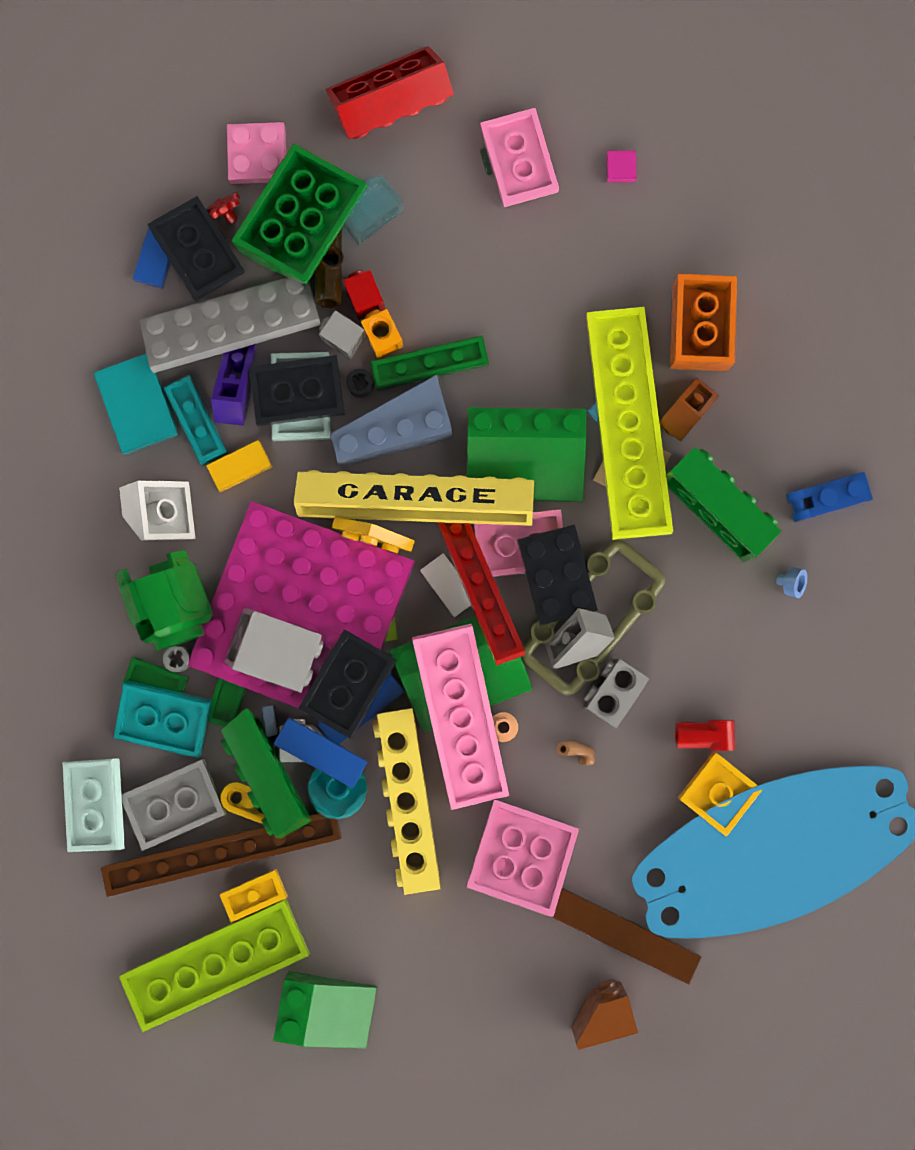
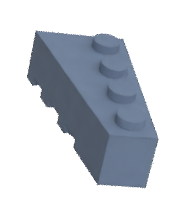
(396, 426)

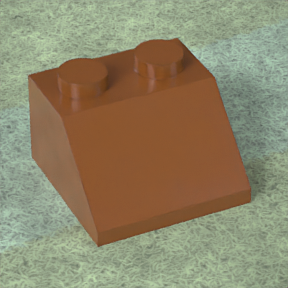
(604, 1016)

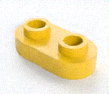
(245, 807)

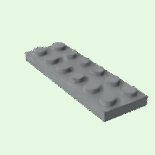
(228, 323)

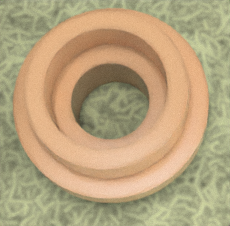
(513, 726)

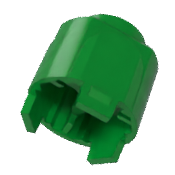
(168, 603)

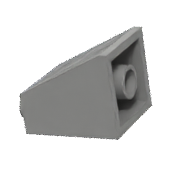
(273, 650)

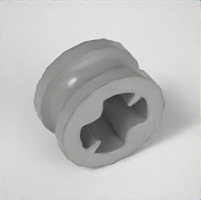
(168, 660)

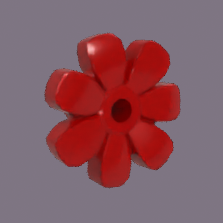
(225, 208)

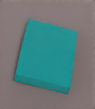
(135, 404)
(162, 719)

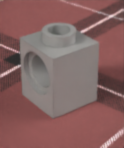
(341, 334)

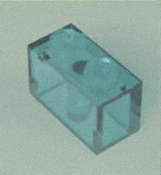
(374, 209)

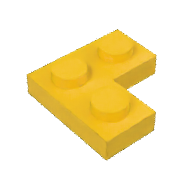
(372, 535)

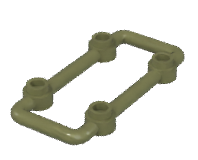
(642, 603)

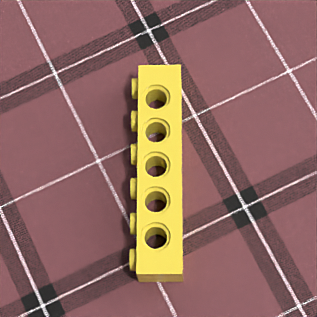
(427, 875)

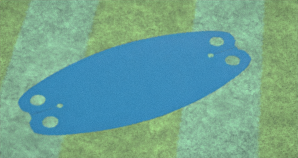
(785, 857)

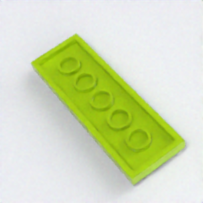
(214, 965)

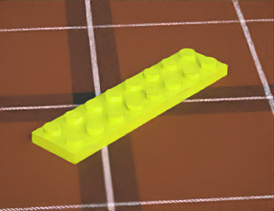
(629, 423)

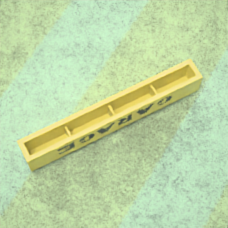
(414, 498)

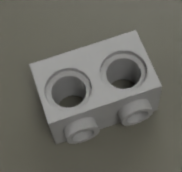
(622, 697)

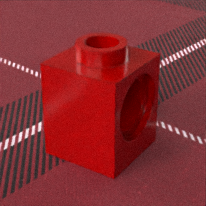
(363, 293)

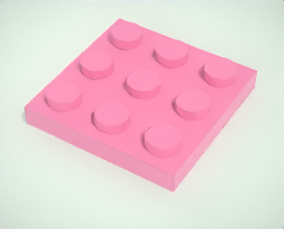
(522, 858)

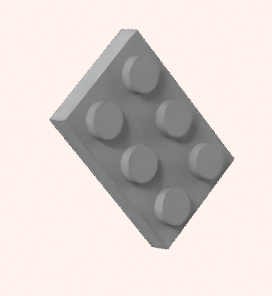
(173, 804)

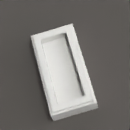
(446, 584)

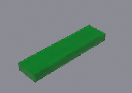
(428, 362)

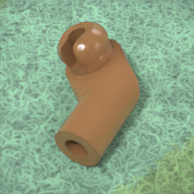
(572, 748)

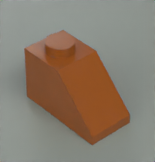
(688, 409)

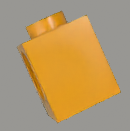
(382, 345)

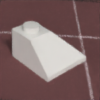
(158, 510)

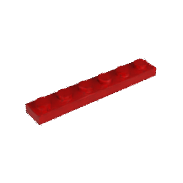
(482, 592)

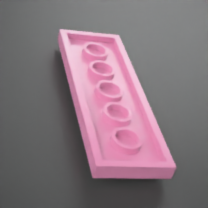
(460, 716)

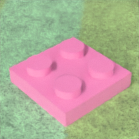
(254, 151)

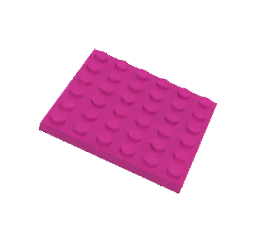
(303, 579)

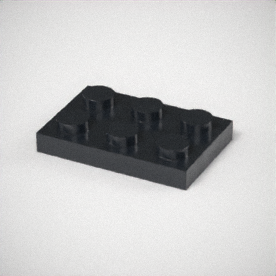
(196, 248)
(296, 390)
(556, 574)
(347, 684)

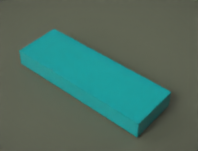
(195, 420)

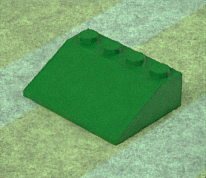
(298, 214)
(530, 445)
(500, 681)

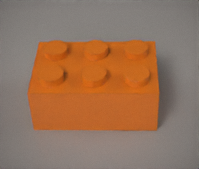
(703, 322)

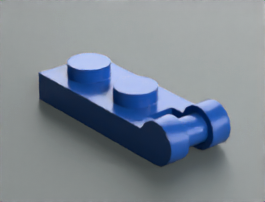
(830, 496)

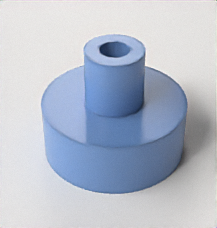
(793, 582)

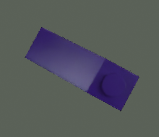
(233, 386)

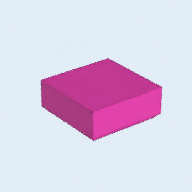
(621, 166)

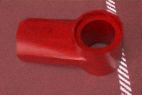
(714, 735)

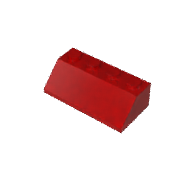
(390, 92)

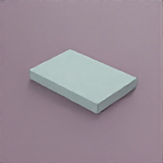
(301, 430)
(93, 805)

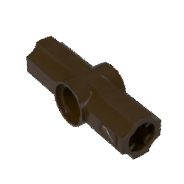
(329, 276)

